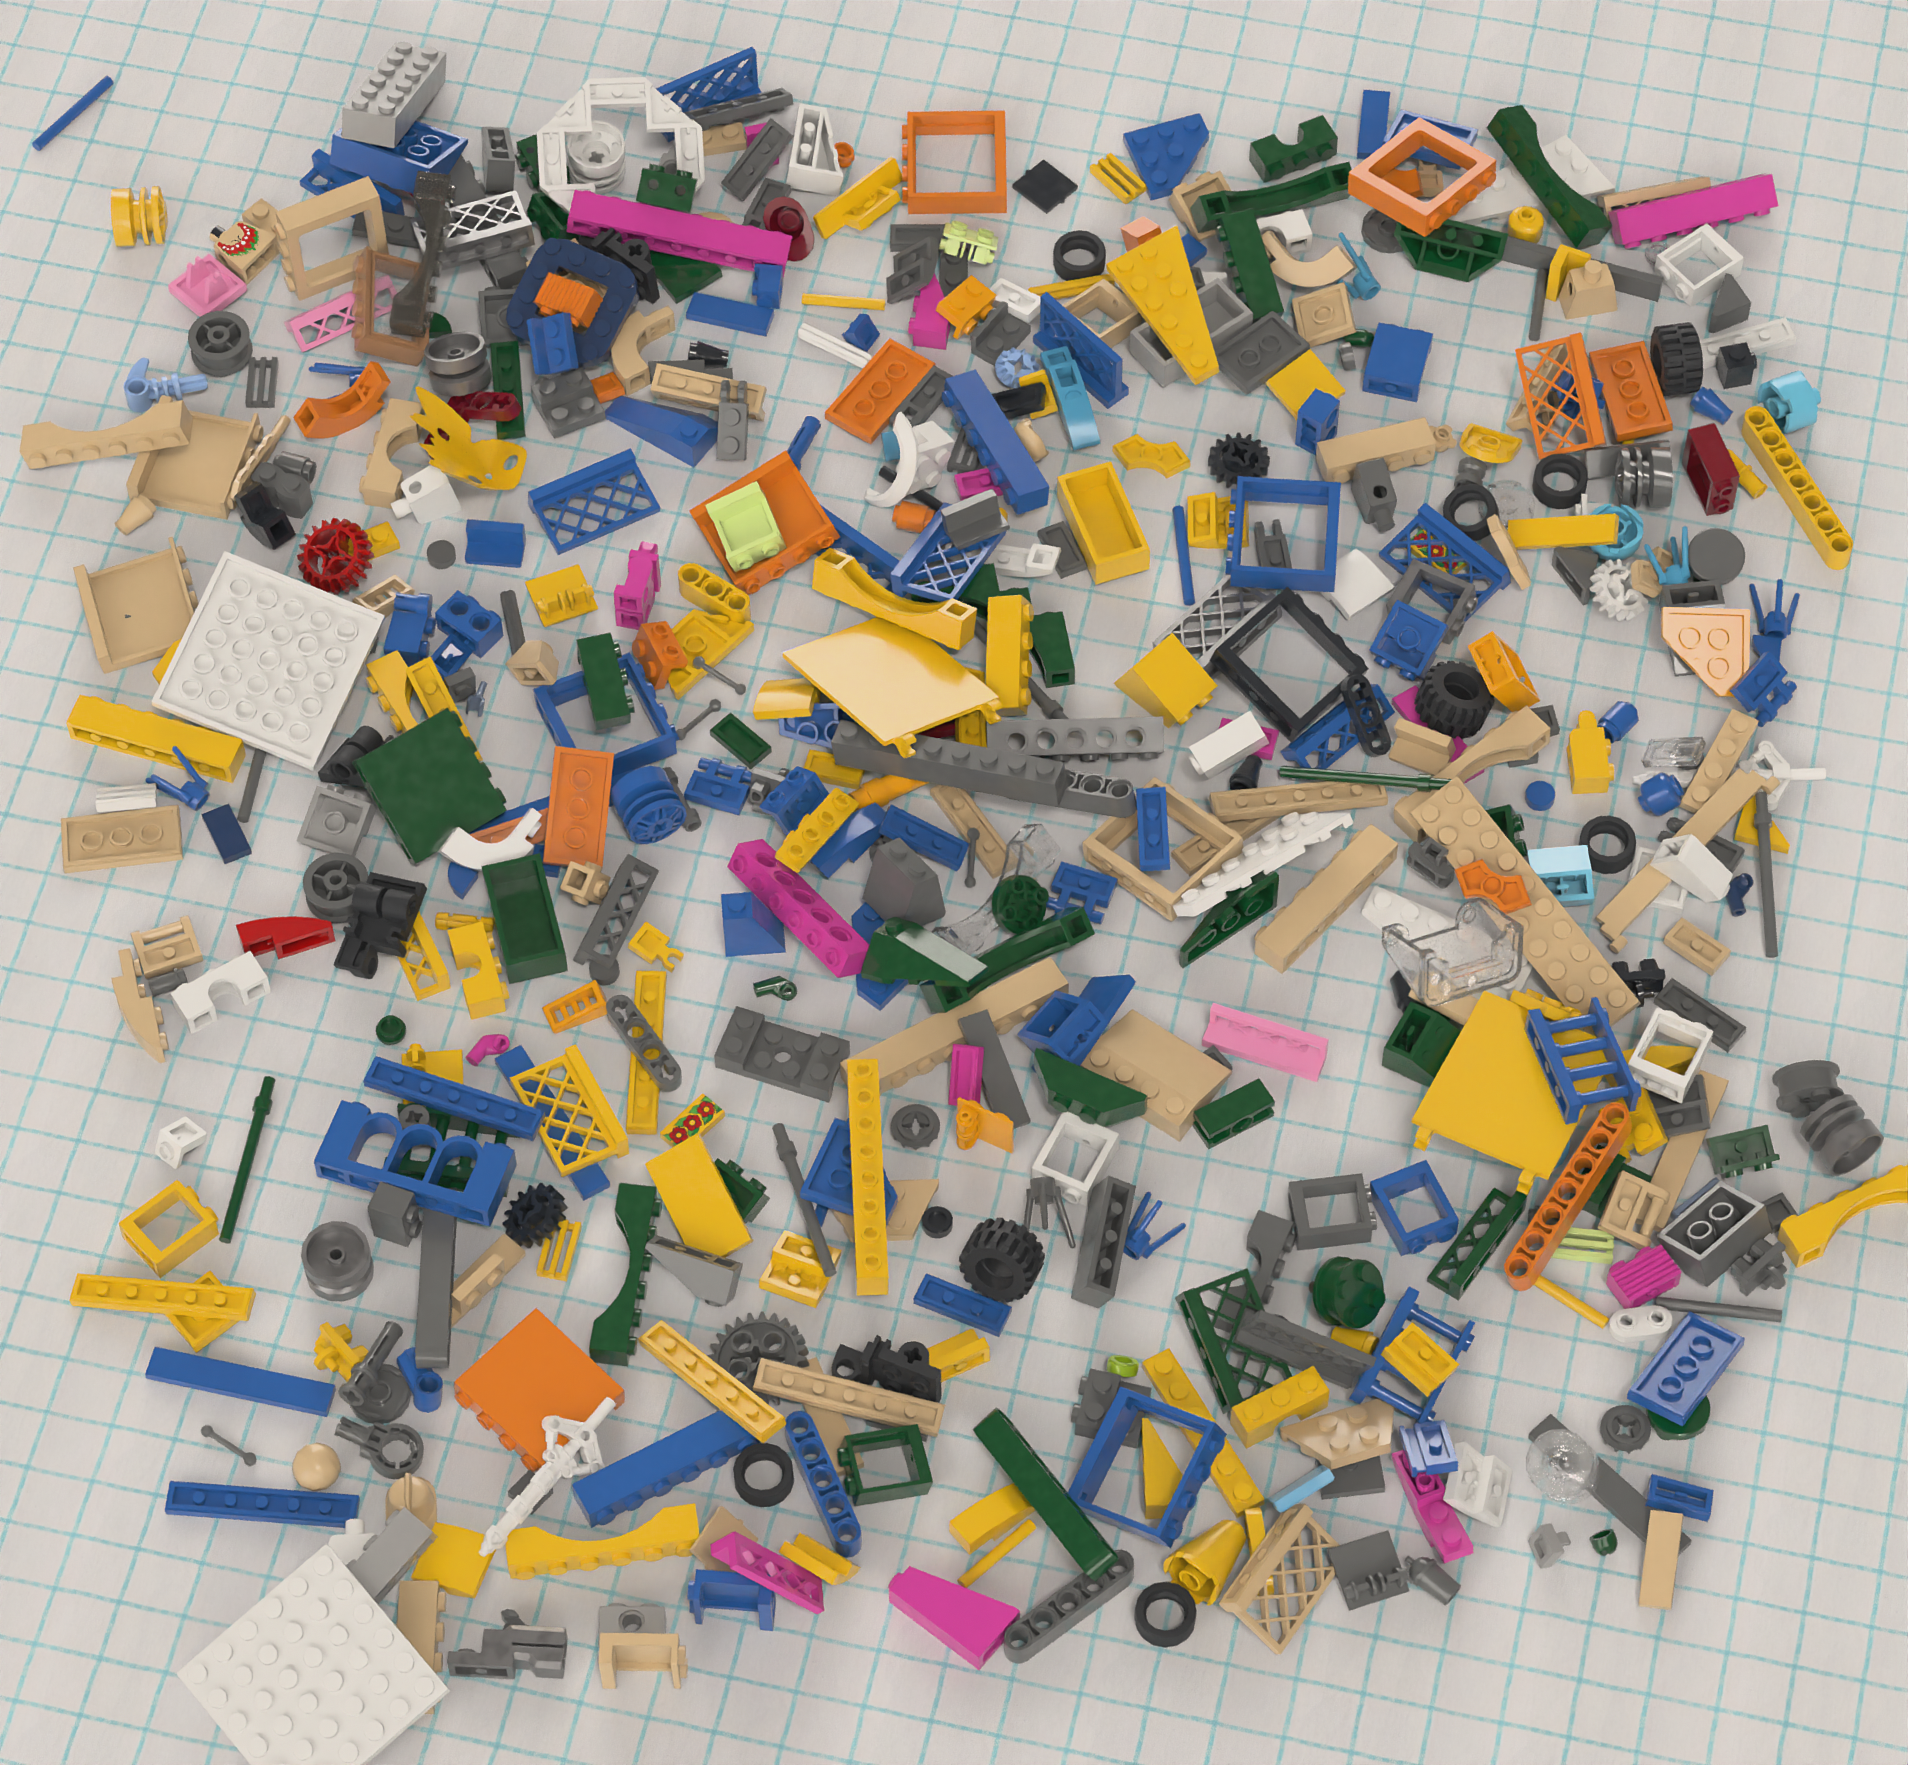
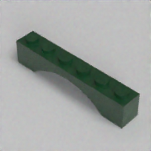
(1310, 190)
(1577, 216)
(1024, 948)
(614, 1329)

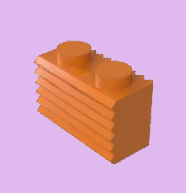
(567, 296)

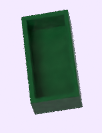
(524, 918)

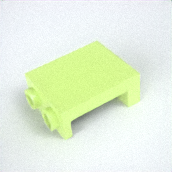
(746, 526)

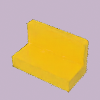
(1563, 261)
(959, 1354)

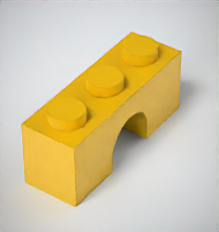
(472, 949)
(1259, 1415)

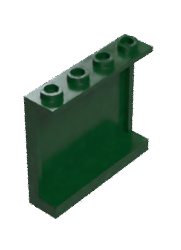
(430, 785)

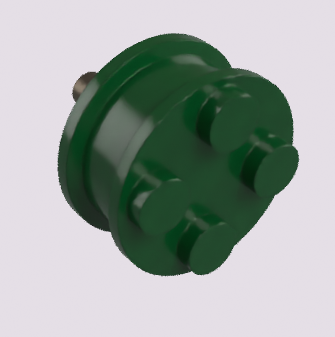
(1348, 1292)

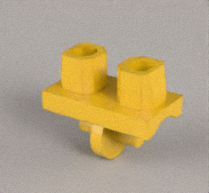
(335, 1353)

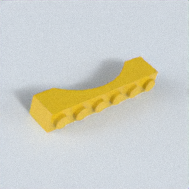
(844, 579)
(394, 688)
(1810, 1232)
(537, 1552)

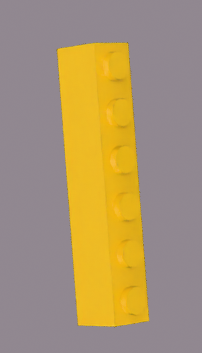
(153, 737)

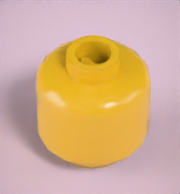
(1526, 224)

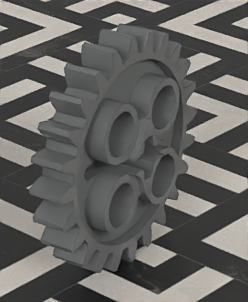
(761, 1336)

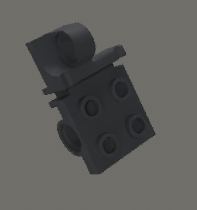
(633, 254)
(340, 767)
(381, 918)
(898, 1371)

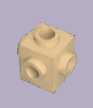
(585, 883)

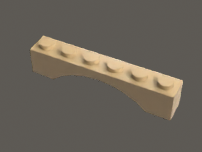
(158, 428)
(1516, 739)

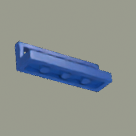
(338, 178)
(862, 550)
(1328, 725)

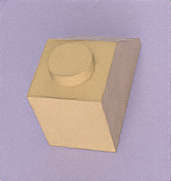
(534, 664)

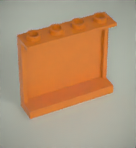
(797, 514)
(529, 1377)

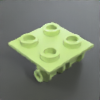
(983, 239)

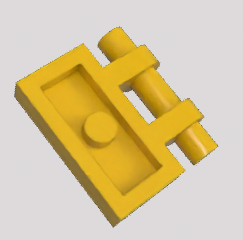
(1549, 1007)
(1646, 1128)

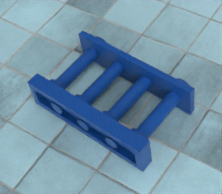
(1561, 1078)
(1370, 1386)

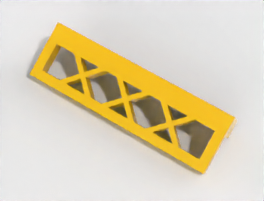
(431, 957)

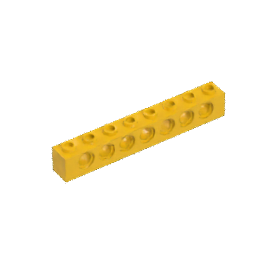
(867, 1177)

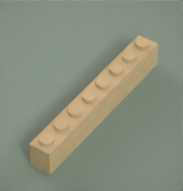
(932, 1040)

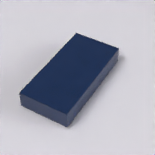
(226, 834)

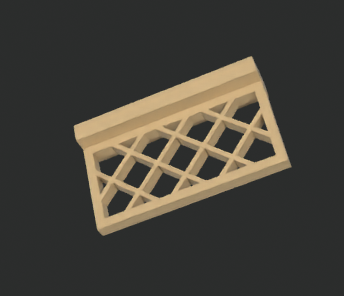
(1262, 1565)

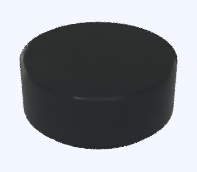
(937, 1222)

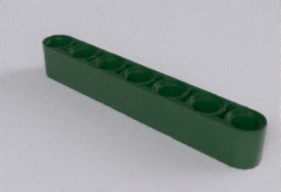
(1046, 1494)

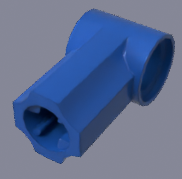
(420, 1382)

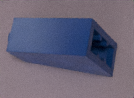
(750, 926)

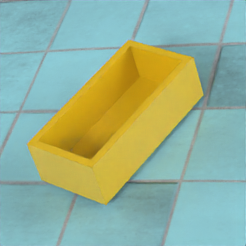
(1103, 523)

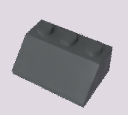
(1715, 1232)

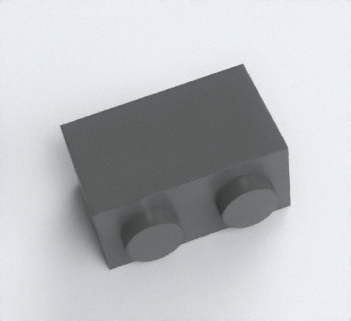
(394, 1214)

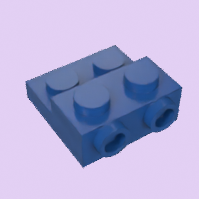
(1408, 641)

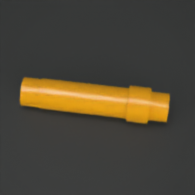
(884, 790)

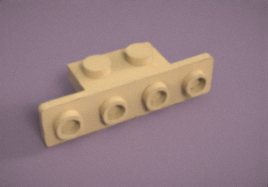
(484, 1275)

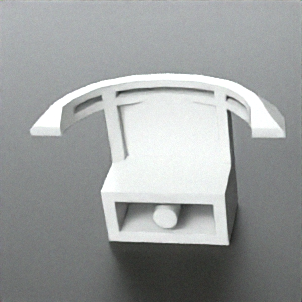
(921, 461)

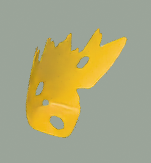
(462, 457)

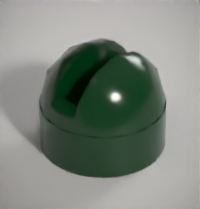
(1604, 1542)

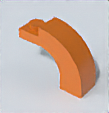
(346, 411)

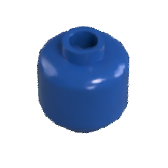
(1660, 794)

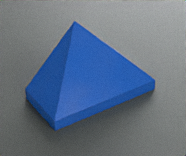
(450, 656)

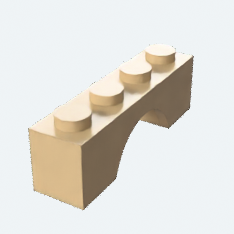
(382, 478)

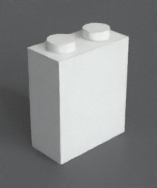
(1227, 745)

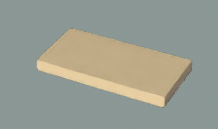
(121, 839)

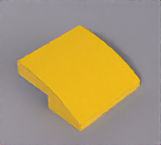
(1210, 521)
(786, 699)
(797, 1270)
(819, 1559)
(454, 1561)

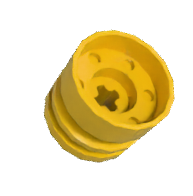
(138, 216)

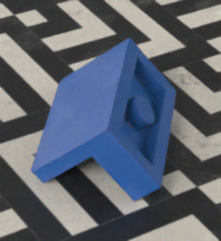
(495, 543)

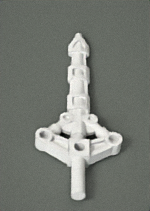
(1774, 761)
(558, 1464)

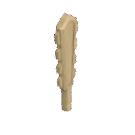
(260, 455)

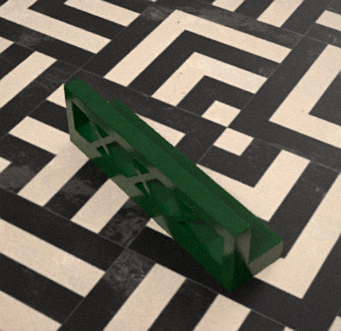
(1482, 1247)

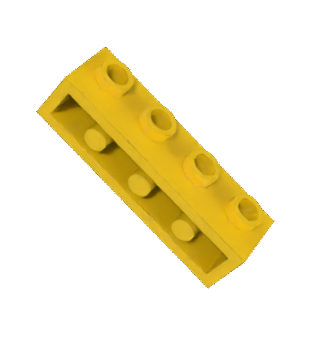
(1008, 652)

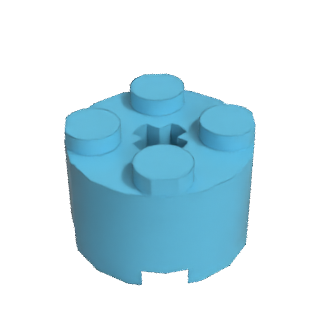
(1790, 401)

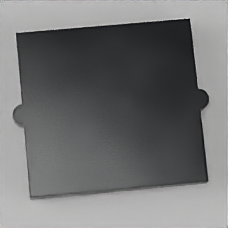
(1045, 186)

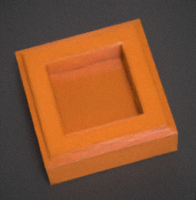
(607, 387)

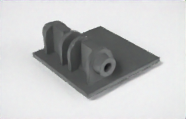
(1369, 1570)

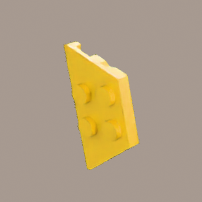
(706, 637)

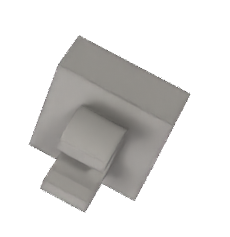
(1548, 1545)

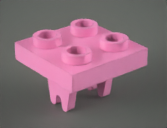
(207, 286)

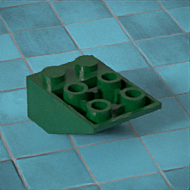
(1419, 1044)

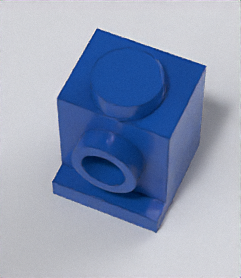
(768, 285)

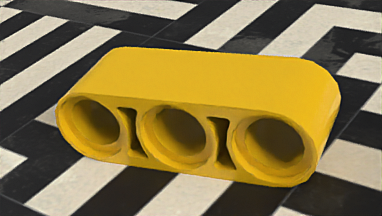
(728, 600)

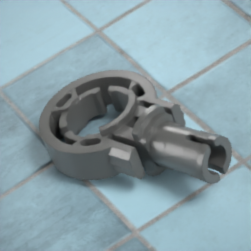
(375, 1438)

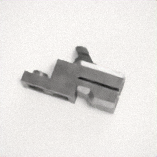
(513, 1648)

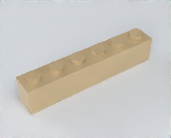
(1325, 898)

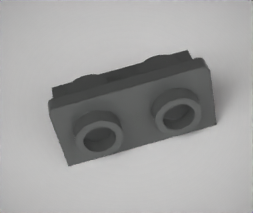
(998, 333)

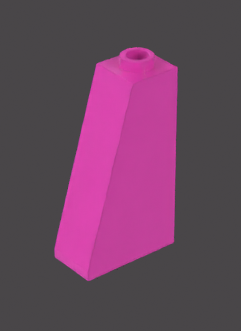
(953, 1614)

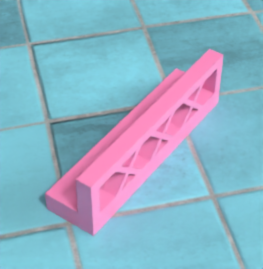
(322, 312)
(1264, 1043)

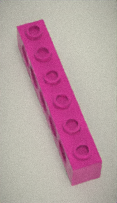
(799, 908)

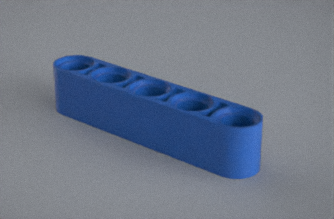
(823, 1497)

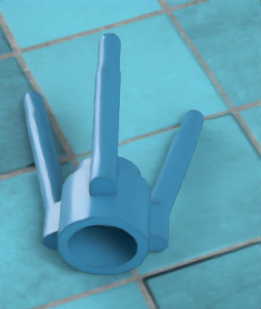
(1364, 282)
(1675, 573)

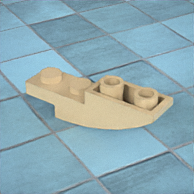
(138, 1009)

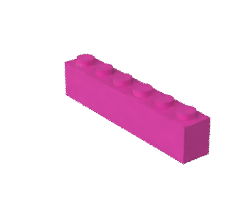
(1693, 209)

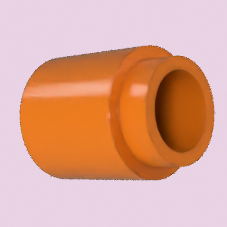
(912, 516)

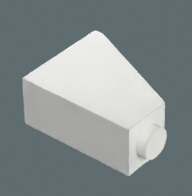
(1693, 867)

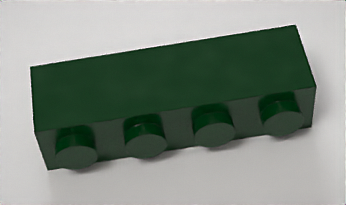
(1248, 263)

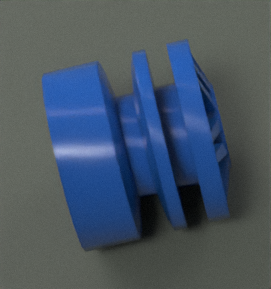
(648, 805)

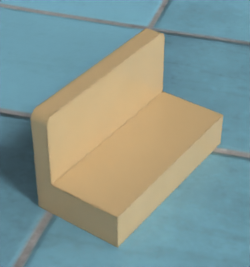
(1421, 747)

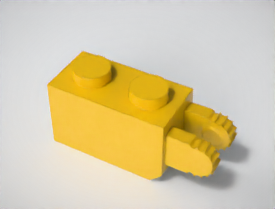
(1589, 756)

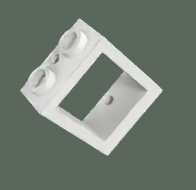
(1715, 248)
(1661, 1079)
(1090, 1135)

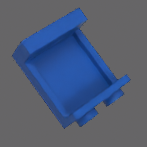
(1397, 362)
(731, 1592)

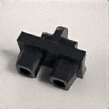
(1642, 982)

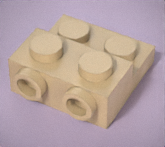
(1185, 195)

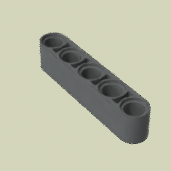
(1098, 794)
(1062, 1619)

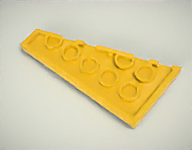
(1164, 293)

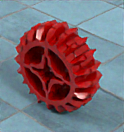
(333, 541)

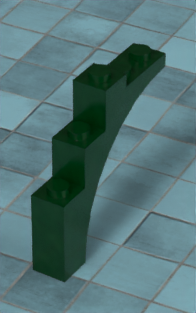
(1049, 632)

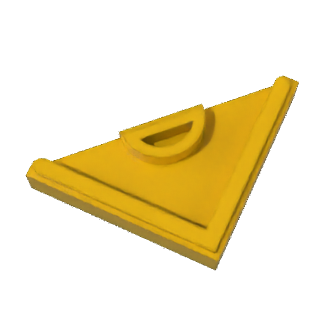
(1749, 834)

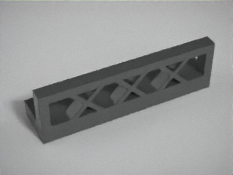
(605, 912)

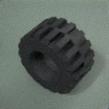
(1677, 358)
(1454, 699)
(1001, 1259)

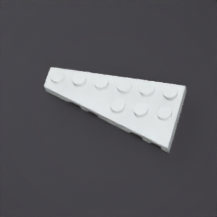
(1513, 191)
(1267, 854)
(1389, 908)

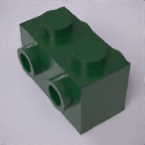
(666, 193)

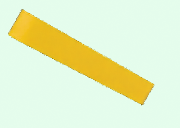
(1797, 488)

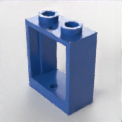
(1069, 1017)
(1405, 1181)

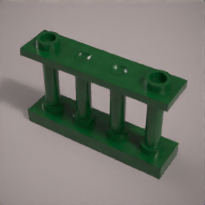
(453, 1175)

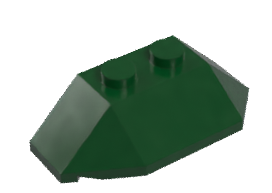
(1453, 249)
(1086, 1092)

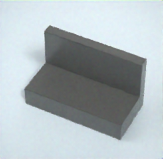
(974, 519)

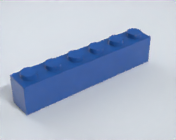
(995, 442)
(660, 1467)

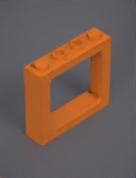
(1421, 217)

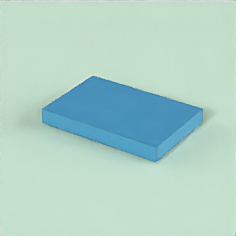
(1301, 1488)

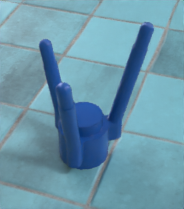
(353, 372)
(1775, 623)
(191, 793)
(1138, 1239)

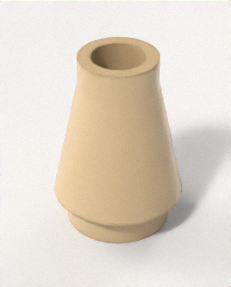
(136, 513)

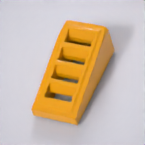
(572, 999)

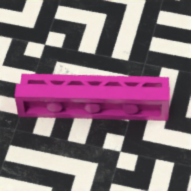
(758, 1562)

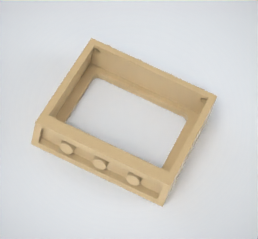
(317, 213)
(1101, 844)

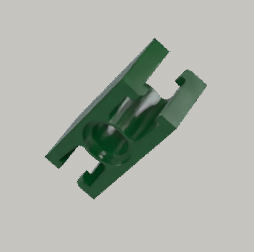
(1233, 1113)

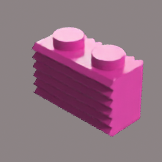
(1643, 1277)

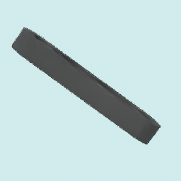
(647, 1041)

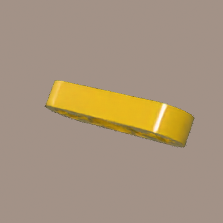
(1255, 1534)

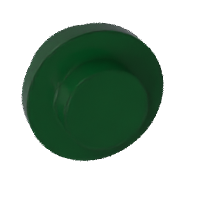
(390, 1030)

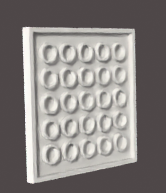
(268, 660)
(313, 1673)

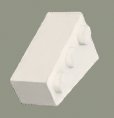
(813, 155)

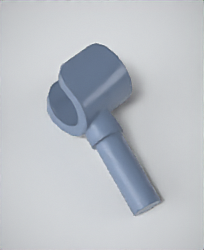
(476, 701)

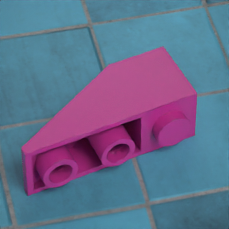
(929, 326)

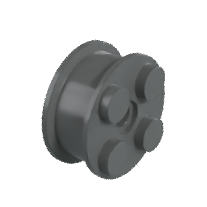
(220, 343)
(331, 884)
(1806, 1086)

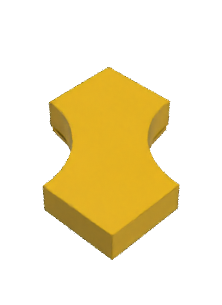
(1163, 458)

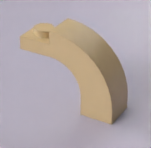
(1319, 273)
(633, 337)

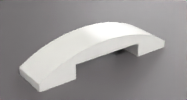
(1018, 561)

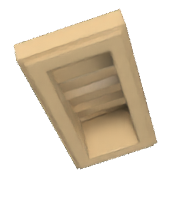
(376, 593)

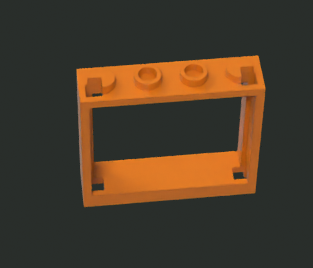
(954, 124)

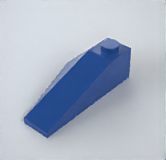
(671, 429)
(816, 728)

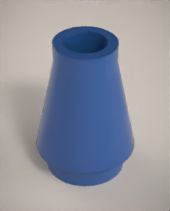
(1710, 405)

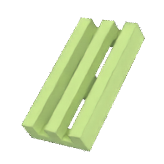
(1584, 1240)

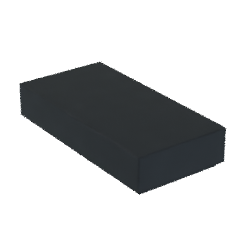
(1021, 400)

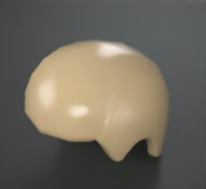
(1031, 440)
(316, 1467)

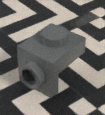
(461, 684)

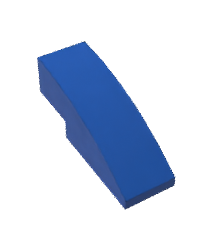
(850, 840)

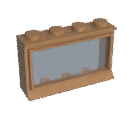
(376, 284)

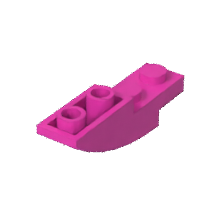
(1433, 1514)

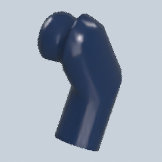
(1738, 889)

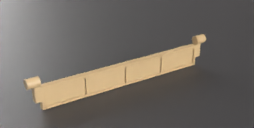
(1704, 826)

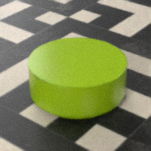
(1122, 1366)

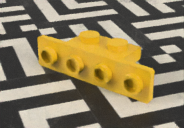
(862, 201)
(816, 830)

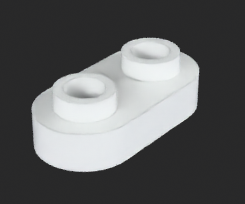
(1642, 1325)

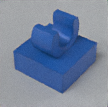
(861, 332)

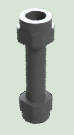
(692, 819)

